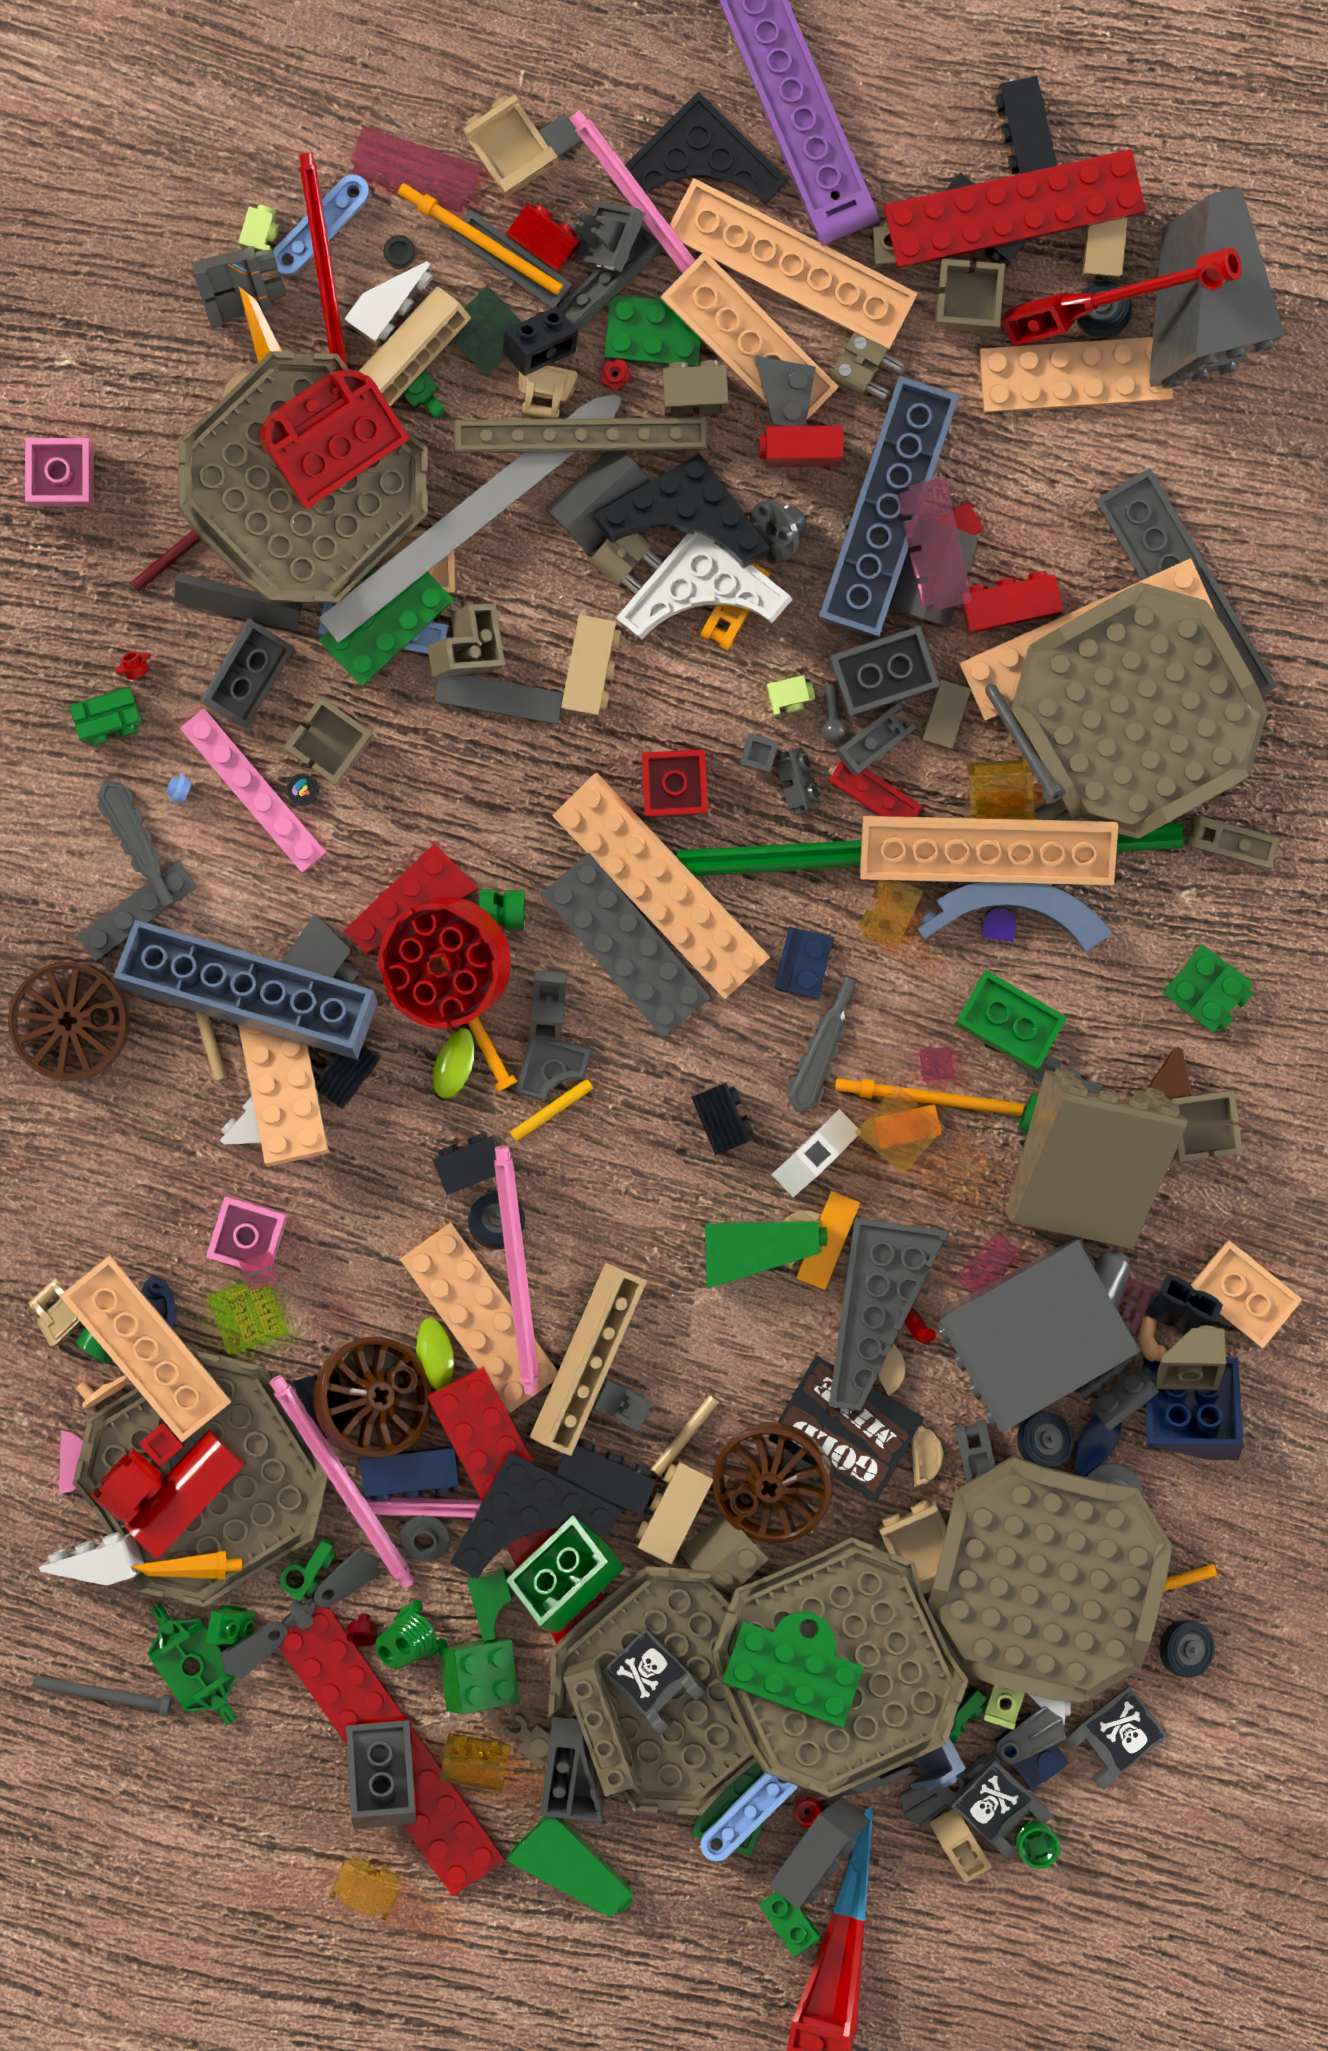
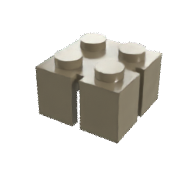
(969, 299)
(695, 386)
(331, 741)
(1208, 1126)

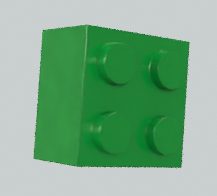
(478, 1675)

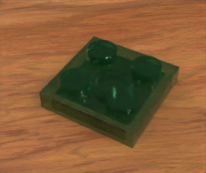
(484, 333)

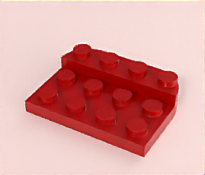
(330, 434)

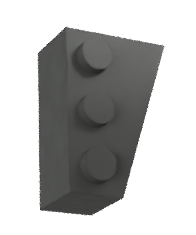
(570, 1778)
(819, 1853)

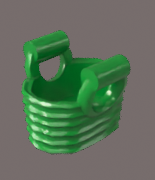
(408, 1638)

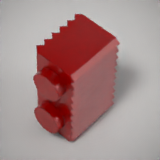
(543, 237)

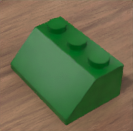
(564, 1575)

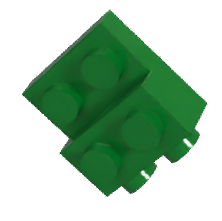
(1208, 990)

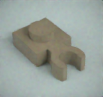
(534, 1741)

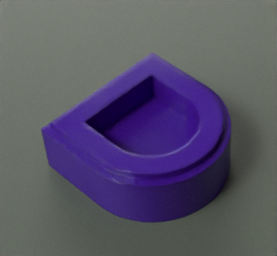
(999, 925)

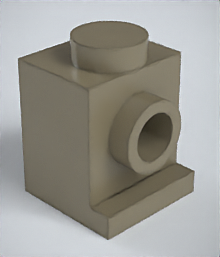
(882, 253)

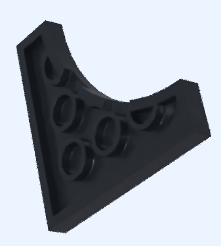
(703, 145)
(689, 502)
(526, 1501)

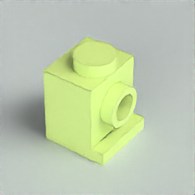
(259, 228)
(790, 694)
(1002, 1716)

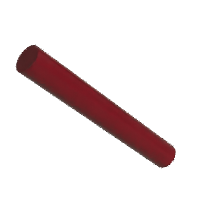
(165, 560)

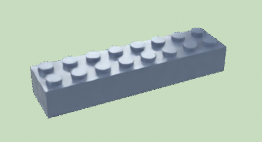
(876, 534)
(246, 989)

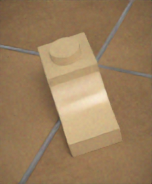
(960, 1845)

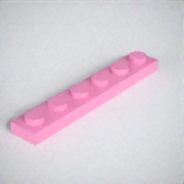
(253, 790)

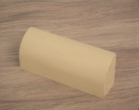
(415, 344)

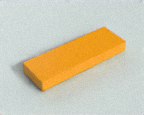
(838, 1218)

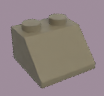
(1194, 1361)
(725, 1552)

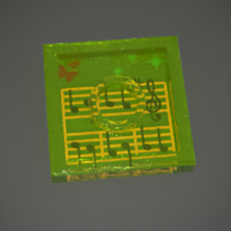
(247, 1316)

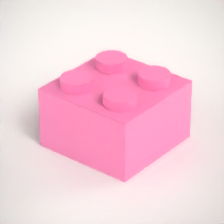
(59, 472)
(245, 1231)

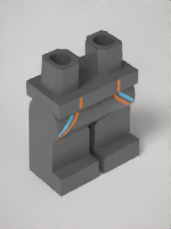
(222, 275)

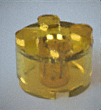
(366, 1888)

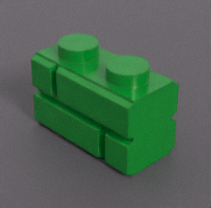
(107, 716)

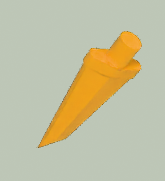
(261, 334)
(200, 1566)

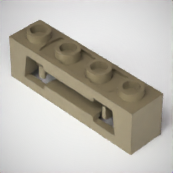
(601, 1727)

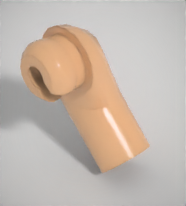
(1149, 1345)

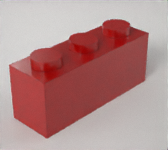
(1012, 602)

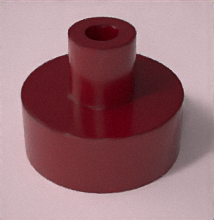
(362, 1631)

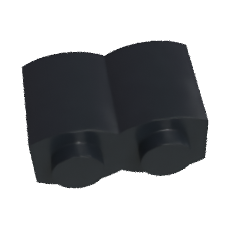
(1181, 1306)

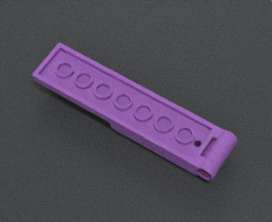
(801, 117)

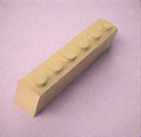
(588, 1359)

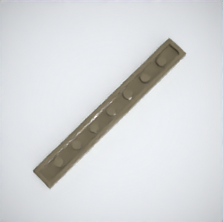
(580, 435)

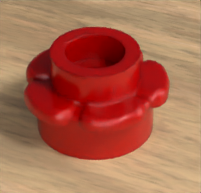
(608, 379)
(803, 1803)

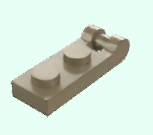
(1233, 842)

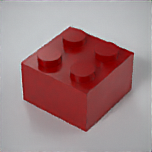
(674, 783)

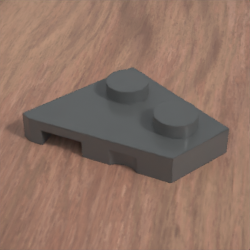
(786, 389)

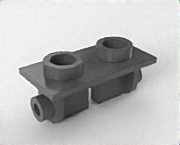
(795, 766)

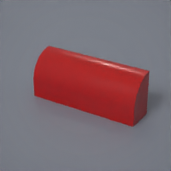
(184, 1493)

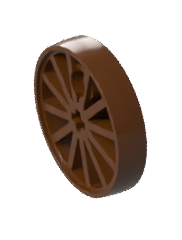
(84, 1019)
(365, 1389)
(767, 1471)

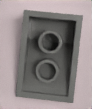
(381, 1774)

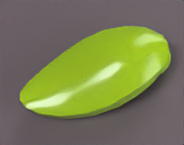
(453, 1064)
(435, 1353)

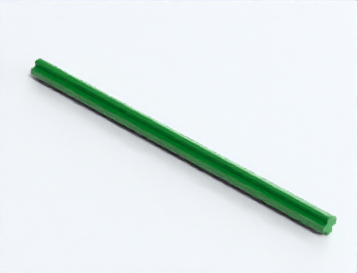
(848, 854)

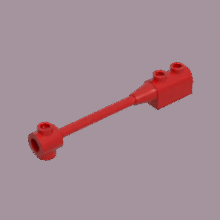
(1058, 312)

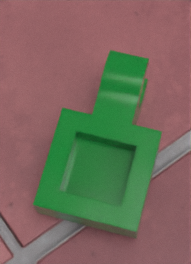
(422, 392)

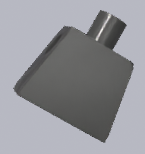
(322, 952)

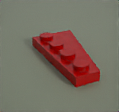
(425, 879)

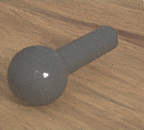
(833, 730)

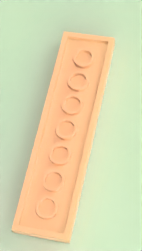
(791, 264)
(1005, 662)
(988, 850)
(660, 885)

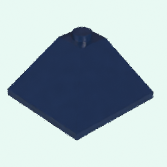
(1197, 1421)

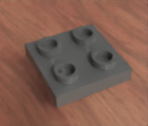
(607, 235)

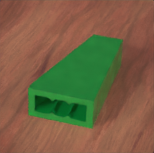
(756, 1246)
(570, 1864)

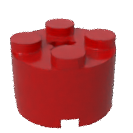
(127, 1485)

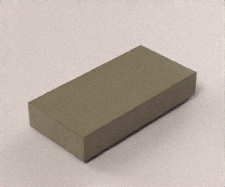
(946, 714)

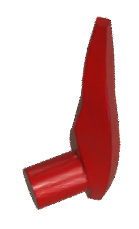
(918, 1328)

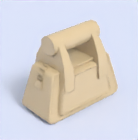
(548, 384)
(57, 1321)

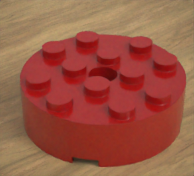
(474, 956)

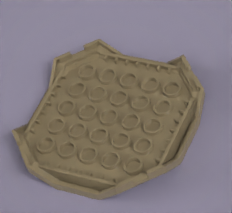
(253, 517)
(1140, 709)
(260, 1512)
(1049, 1580)
(879, 1622)
(704, 1744)

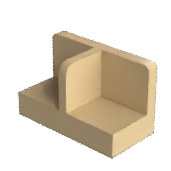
(1104, 249)

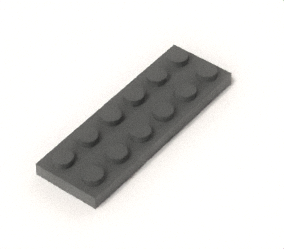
(625, 945)

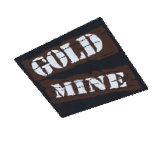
(859, 1444)

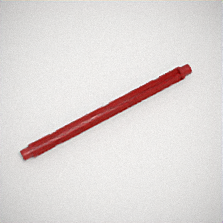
(322, 255)

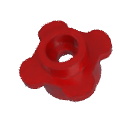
(134, 665)

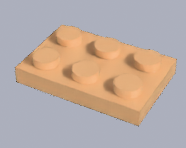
(1249, 1293)

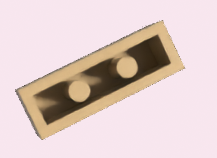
(590, 666)
(673, 1511)

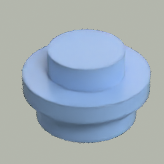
(178, 788)

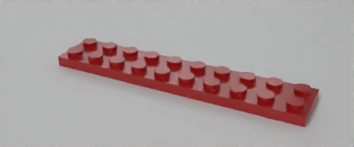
(482, 1438)
(355, 1695)

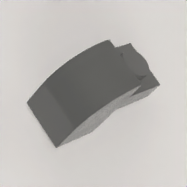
(548, 1005)
(622, 1403)

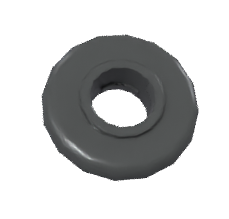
(424, 1525)

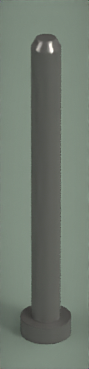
(1052, 791)
(159, 1704)

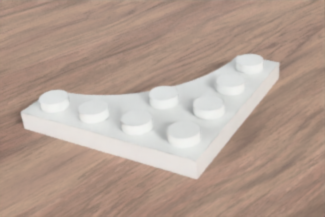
(698, 576)

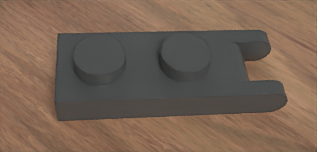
(874, 741)

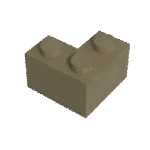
(474, 646)

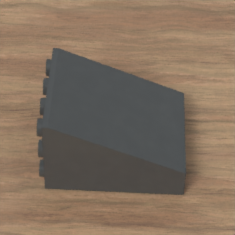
(1203, 327)
(1037, 1334)

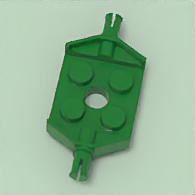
(185, 1639)

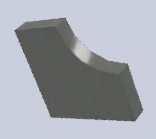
(549, 1064)

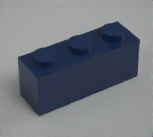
(410, 1473)

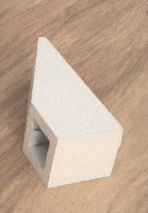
(382, 305)
(97, 1563)

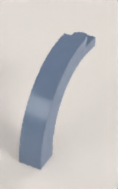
(1043, 899)

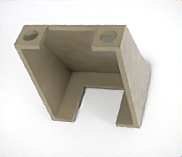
(1093, 1160)

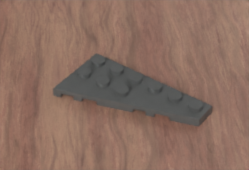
(880, 1287)

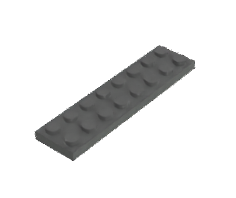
(1158, 540)

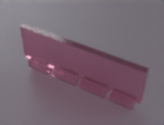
(408, 162)
(940, 544)

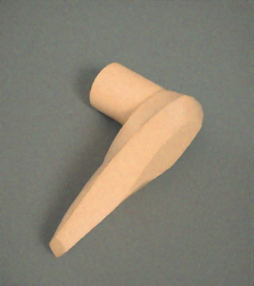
(93, 1397)

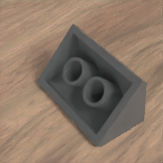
(599, 486)
(906, 595)
(247, 673)

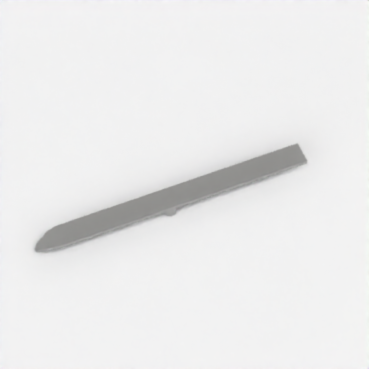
(452, 530)

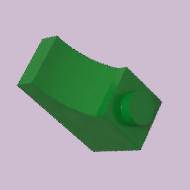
(489, 1595)

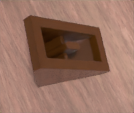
(1172, 1075)

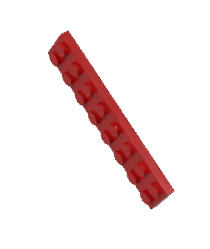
(1014, 209)

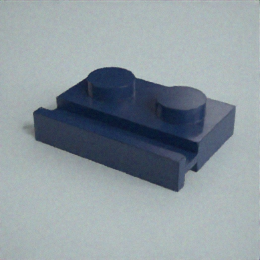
(803, 962)
(1039, 1766)

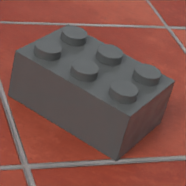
(884, 672)

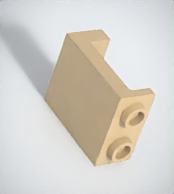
(509, 145)
(917, 1538)

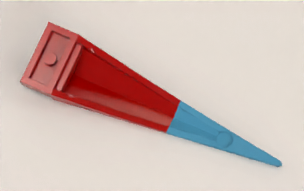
(830, 2000)

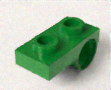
(321, 1558)
(230, 1625)
(970, 1706)
(790, 1924)

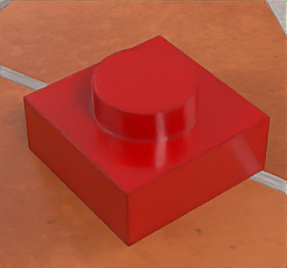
(161, 1444)

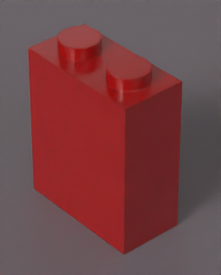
(802, 446)

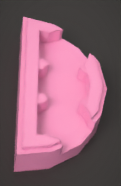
(69, 1455)

